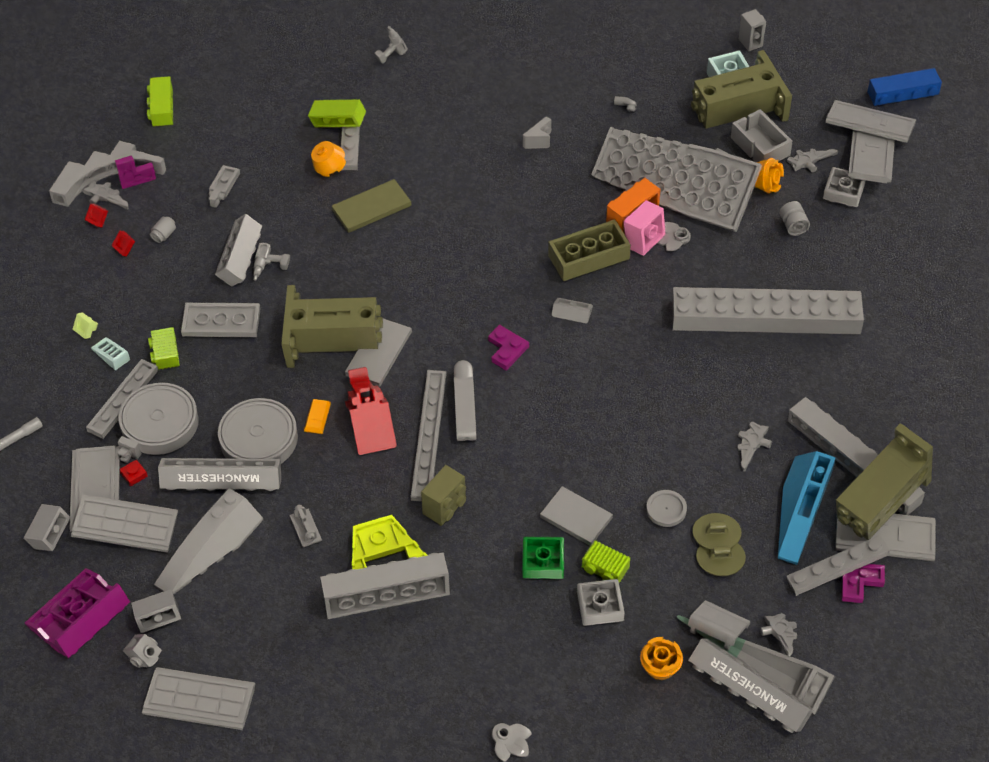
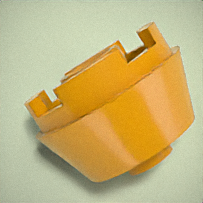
(328, 158)
(770, 175)
(661, 658)

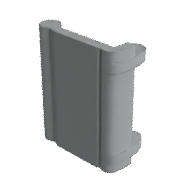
(718, 623)

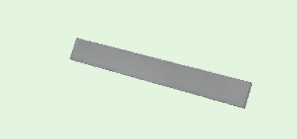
(428, 432)

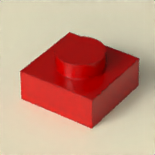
(96, 215)
(123, 243)
(133, 472)

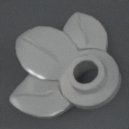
(674, 236)
(513, 742)

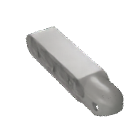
(464, 401)

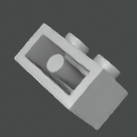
(752, 30)
(47, 527)
(156, 611)

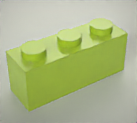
(160, 101)
(337, 113)

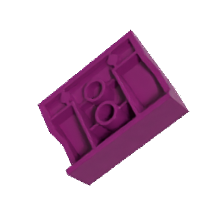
(77, 612)

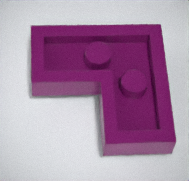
(131, 175)
(510, 347)
(854, 582)

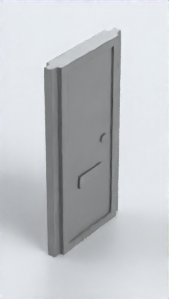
(871, 121)
(871, 157)
(94, 474)
(124, 523)
(904, 535)
(199, 698)

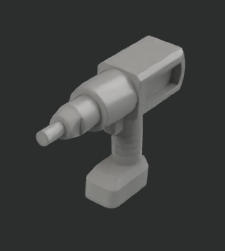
(396, 44)
(264, 257)

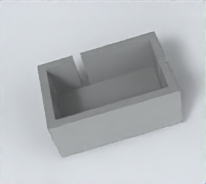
(761, 137)

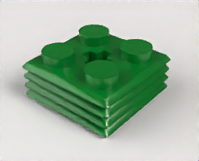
(549, 567)

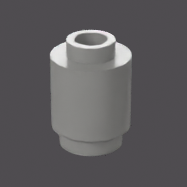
(162, 229)

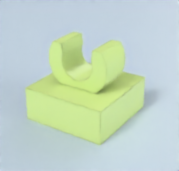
(84, 325)

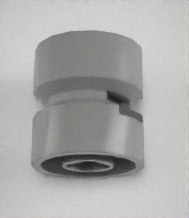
(794, 218)

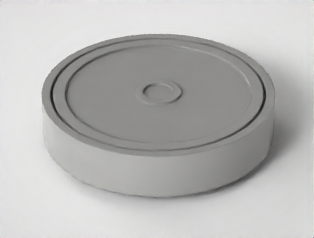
(159, 418)
(258, 430)

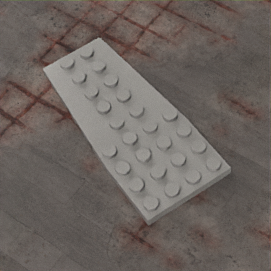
(690, 176)

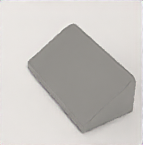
(572, 310)

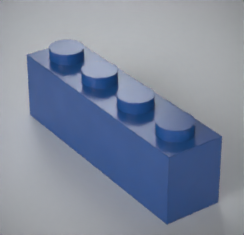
(904, 86)

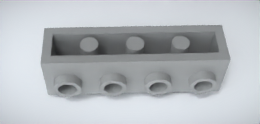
(239, 250)

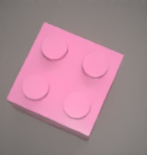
(645, 227)

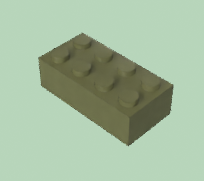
(589, 250)

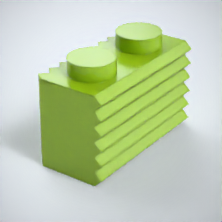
(164, 347)
(605, 562)

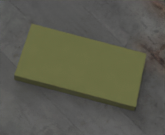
(371, 205)

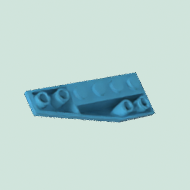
(801, 501)

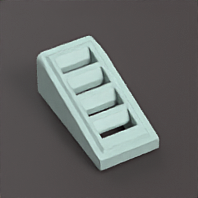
(117, 361)

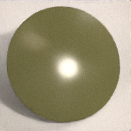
(716, 530)
(721, 559)

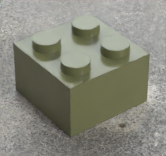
(443, 495)

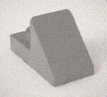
(538, 135)

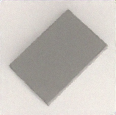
(576, 516)

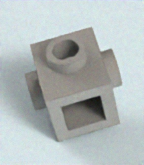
(142, 651)

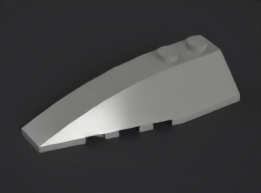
(215, 535)

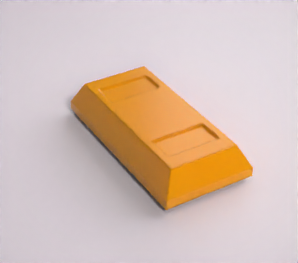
(317, 416)

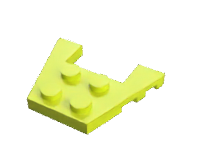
(380, 539)

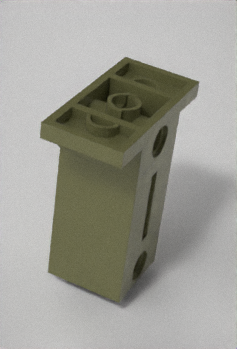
(741, 93)
(329, 325)
(886, 483)

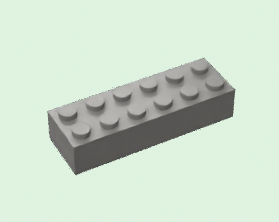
(385, 585)

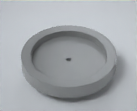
(666, 508)

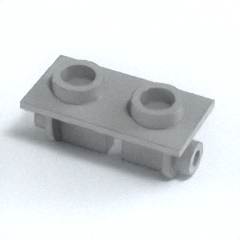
(305, 526)

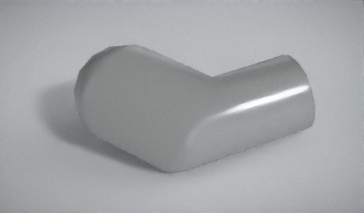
(625, 101)

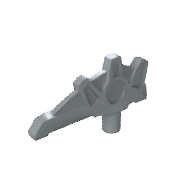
(808, 159)
(104, 193)
(751, 441)
(781, 630)

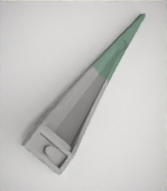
(793, 675)

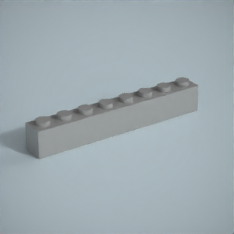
(840, 444)

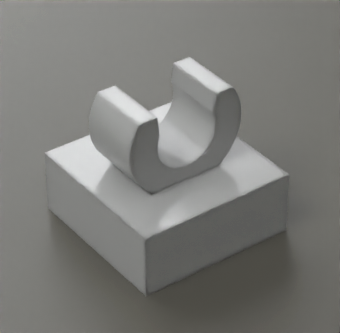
(128, 449)

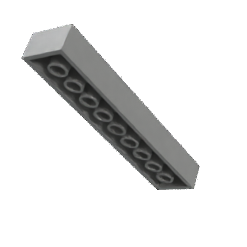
(767, 310)

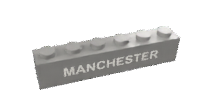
(219, 474)
(751, 685)

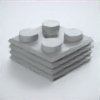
(843, 188)
(598, 613)

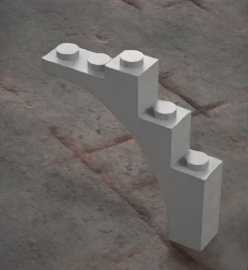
(77, 177)

